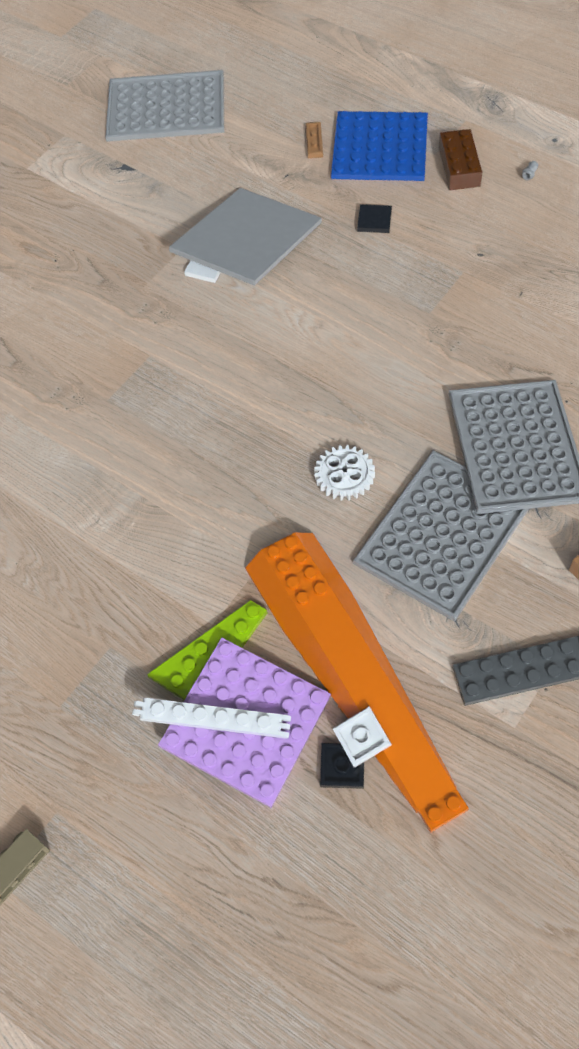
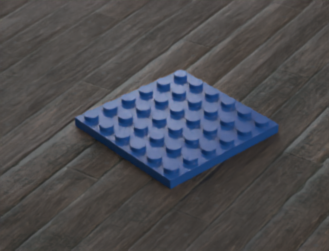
(380, 146)

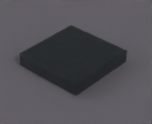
(374, 218)
(338, 770)

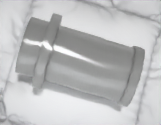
(529, 172)

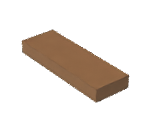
(314, 140)

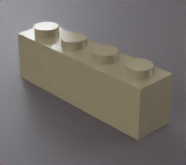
(19, 861)

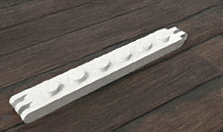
(212, 717)

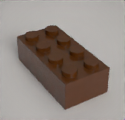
(460, 159)

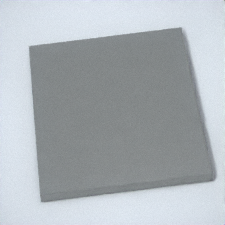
(165, 105)
(246, 236)
(516, 446)
(435, 540)

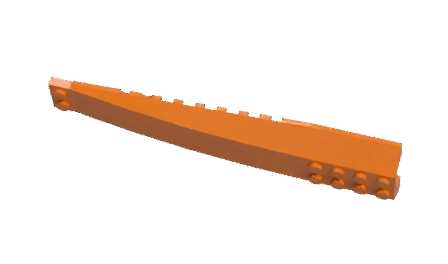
(342, 651)

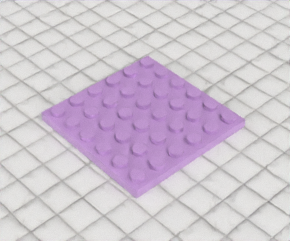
(247, 761)

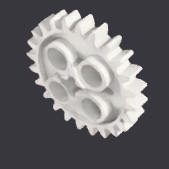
(344, 472)

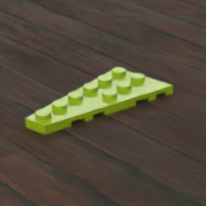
(184, 668)

